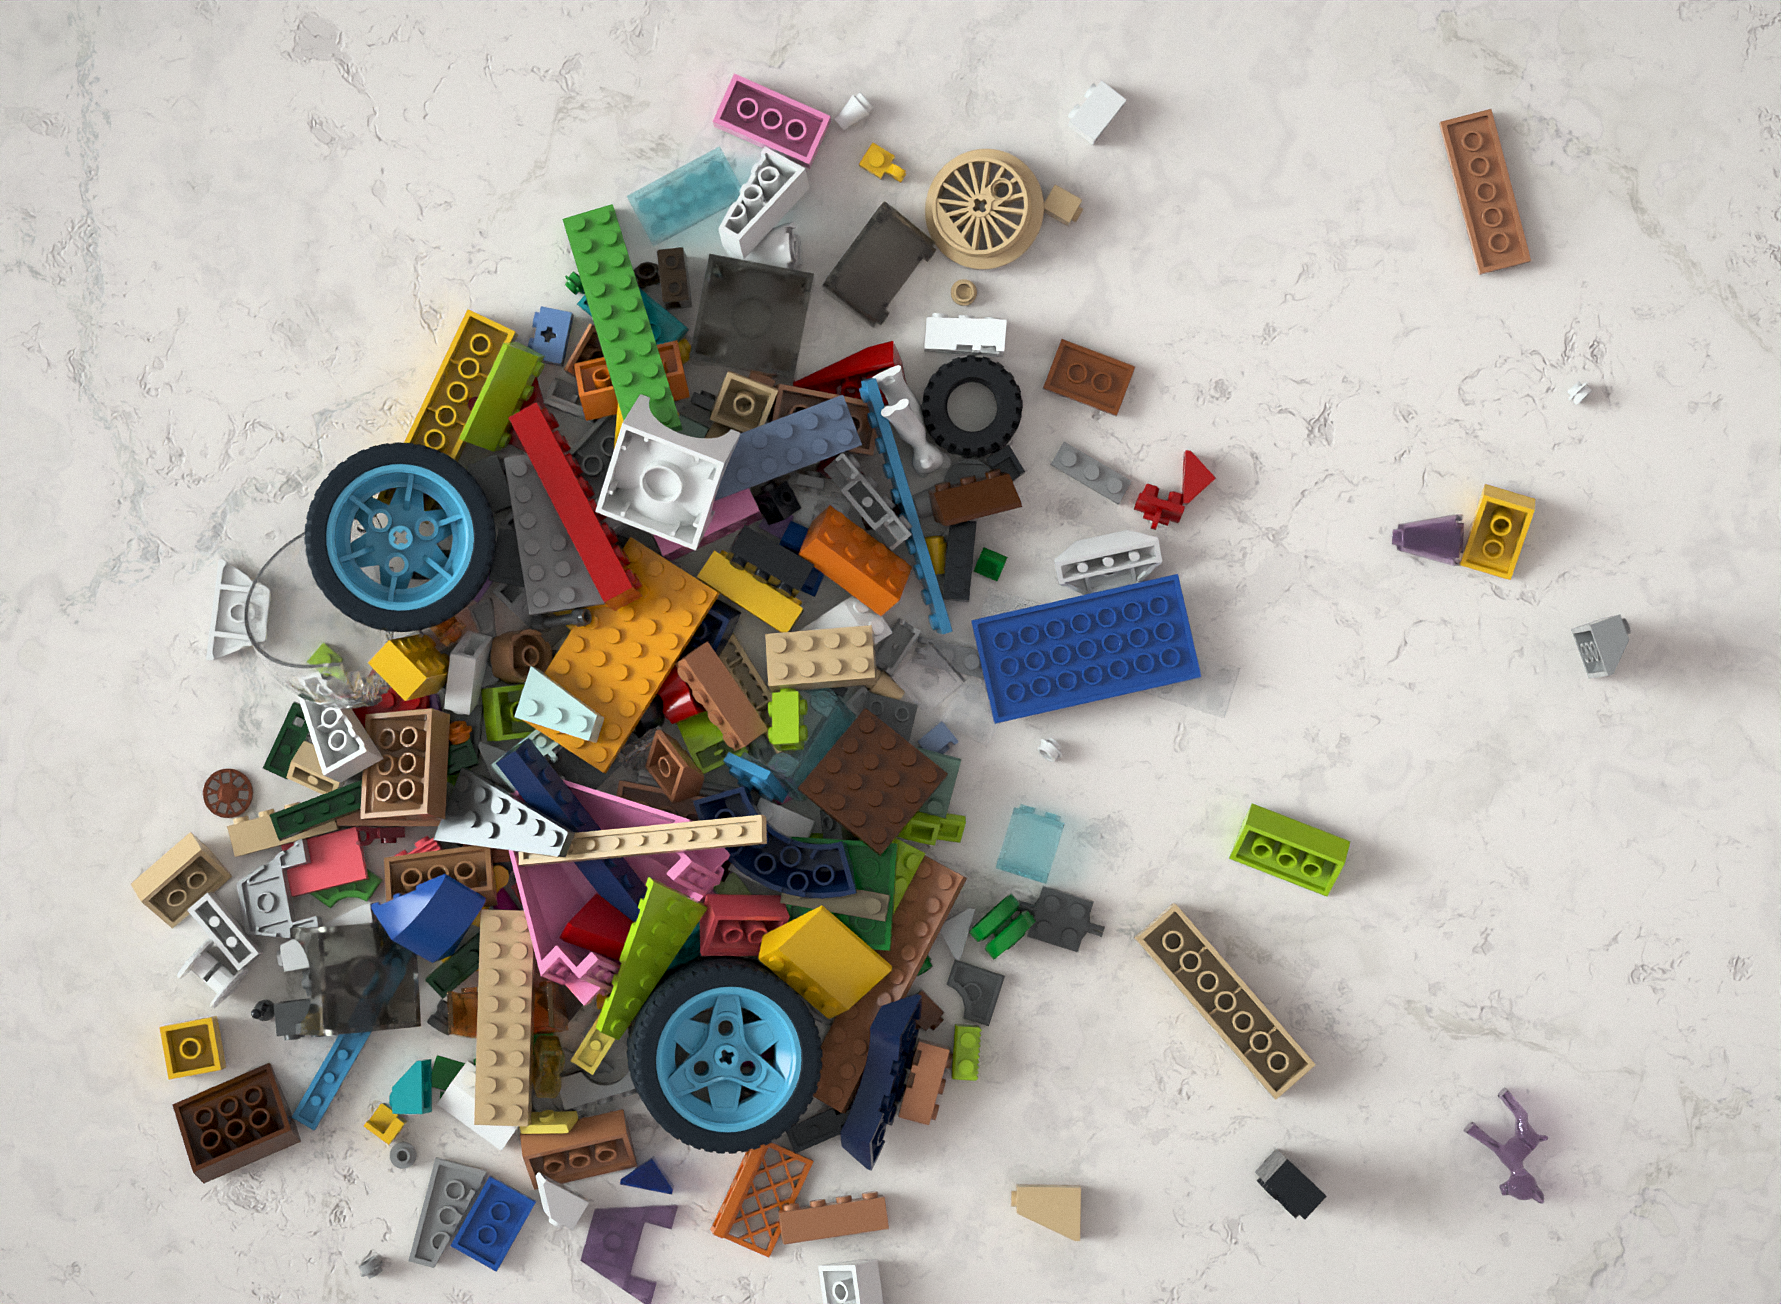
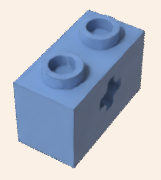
(560, 323)

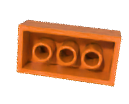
(855, 560)

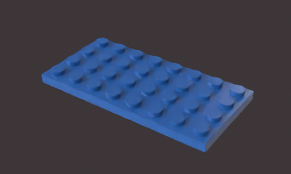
(1086, 648)

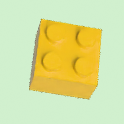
(192, 1047)

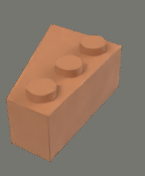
(925, 1082)

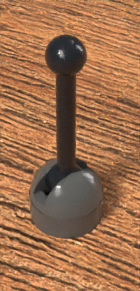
(261, 1010)

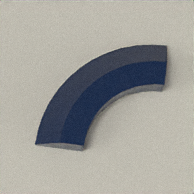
(782, 862)
(883, 1079)

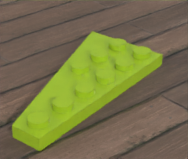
(650, 947)

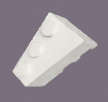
(965, 335)

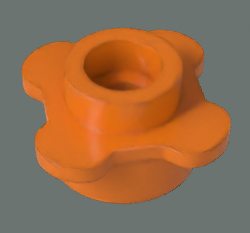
(459, 732)

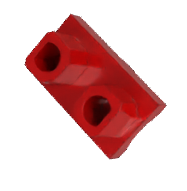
(1157, 509)

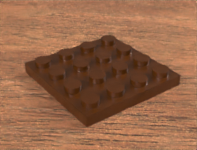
(872, 782)

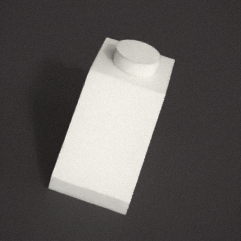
(560, 1202)

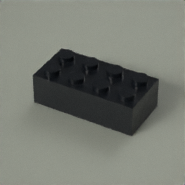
(1289, 1185)

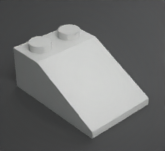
(852, 614)

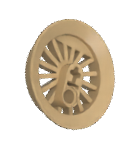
(947, 233)

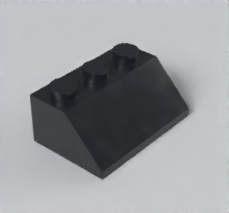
(769, 562)

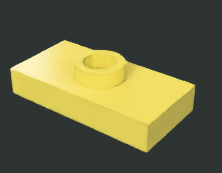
(550, 1122)

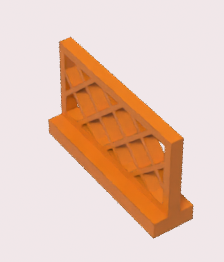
(738, 1193)

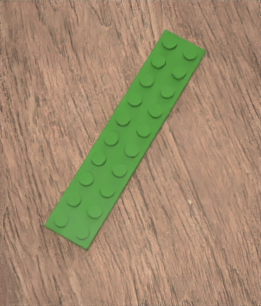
(620, 314)

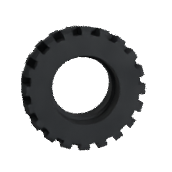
(980, 371)

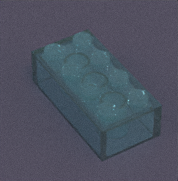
(685, 196)

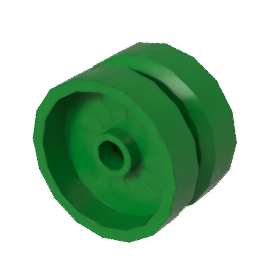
(1002, 926)

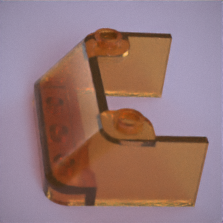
(548, 1013)

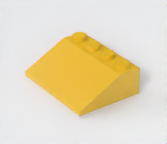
(823, 961)

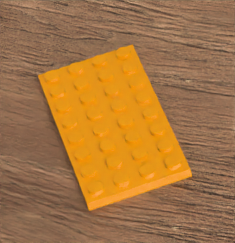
(628, 652)

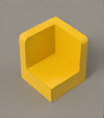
(385, 1124)

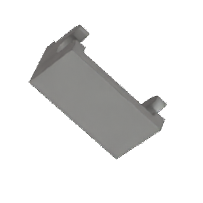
(565, 398)
(896, 646)

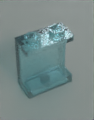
(1030, 844)

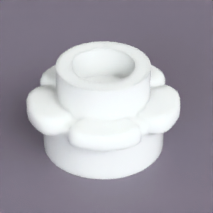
(1579, 392)
(1050, 749)

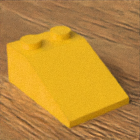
(1498, 531)

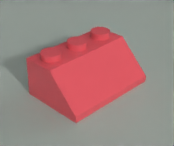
(737, 923)

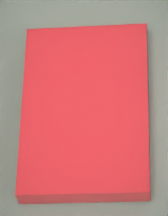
(334, 863)

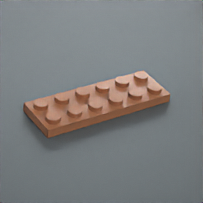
(1485, 191)

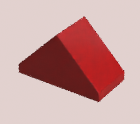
(1195, 477)

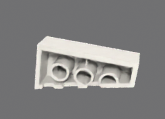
(763, 201)
(339, 741)

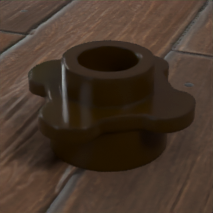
(647, 269)

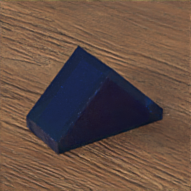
(648, 1176)

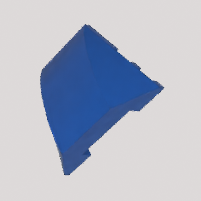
(431, 917)

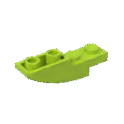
(929, 828)

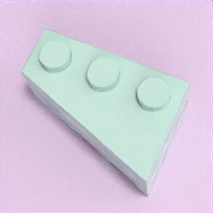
(554, 707)

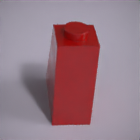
(598, 928)

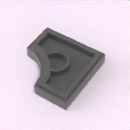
(978, 990)

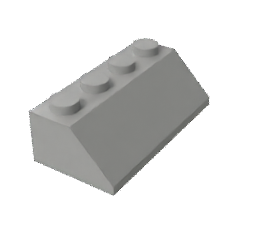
(1602, 644)

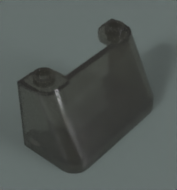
(878, 264)

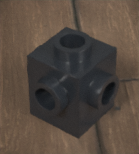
(777, 501)

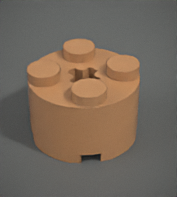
(516, 652)

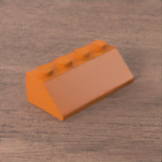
(597, 390)

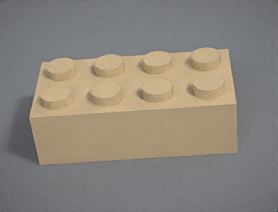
(821, 658)

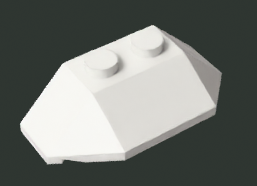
(1108, 561)

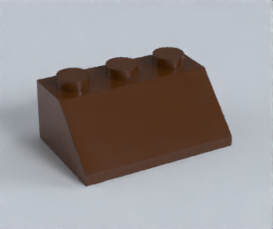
(973, 497)

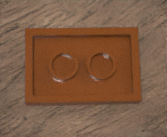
(1089, 377)

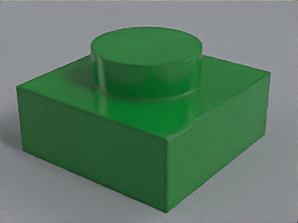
(990, 564)

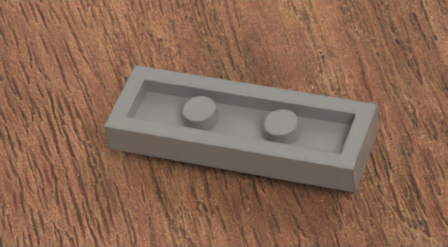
(1091, 473)

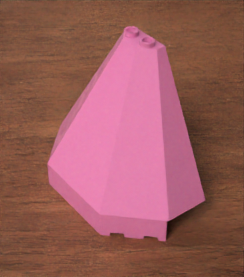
(559, 891)

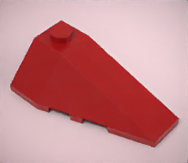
(845, 375)

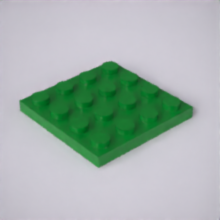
(871, 874)

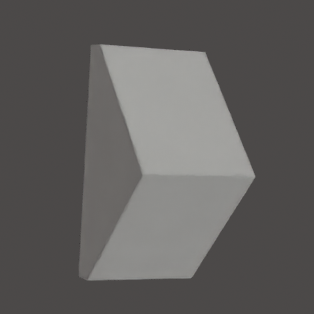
(956, 931)

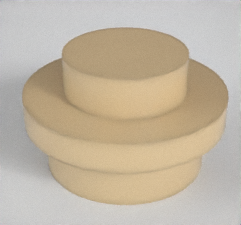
(963, 292)

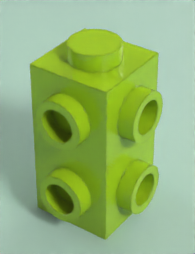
(788, 720)

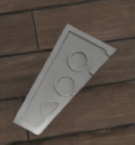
(446, 1200)

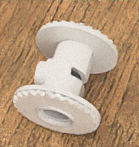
(212, 972)

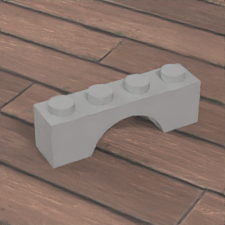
(580, 1089)

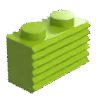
(966, 1052)

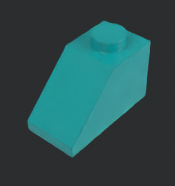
(413, 1090)

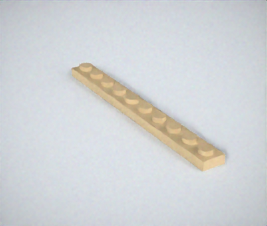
(658, 840)

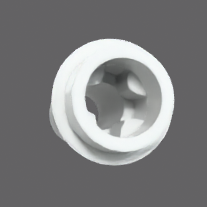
(854, 111)

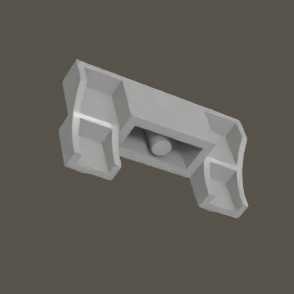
(868, 502)

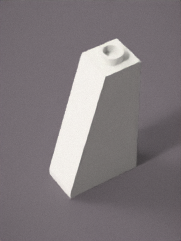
(292, 954)

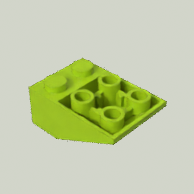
(706, 743)

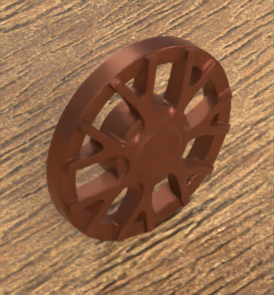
(228, 793)

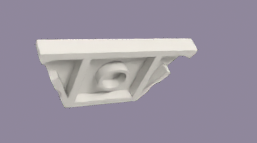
(227, 620)

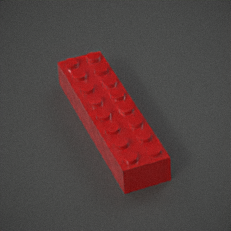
(575, 506)

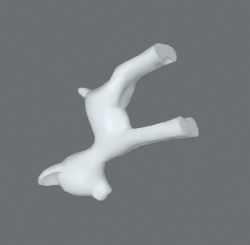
(907, 417)

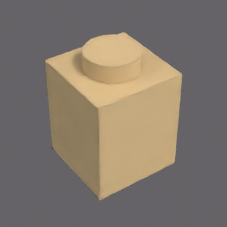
(1063, 205)

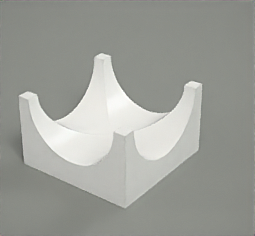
(664, 477)

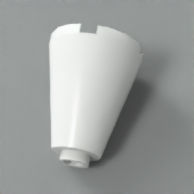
(777, 248)

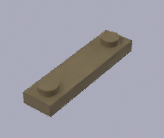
(862, 904)

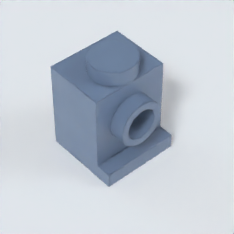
(937, 739)

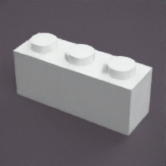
(225, 931)

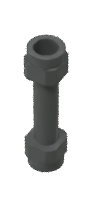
(579, 618)

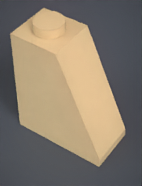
(1050, 1206)

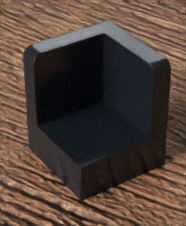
(1006, 462)

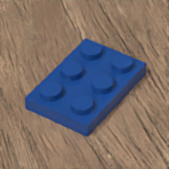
(493, 1223)

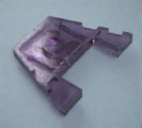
(615, 1241)

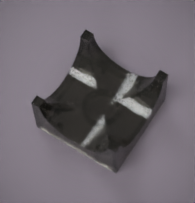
(752, 317)
(358, 980)

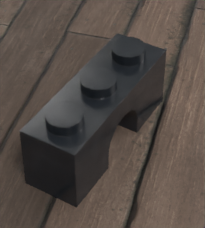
(959, 561)

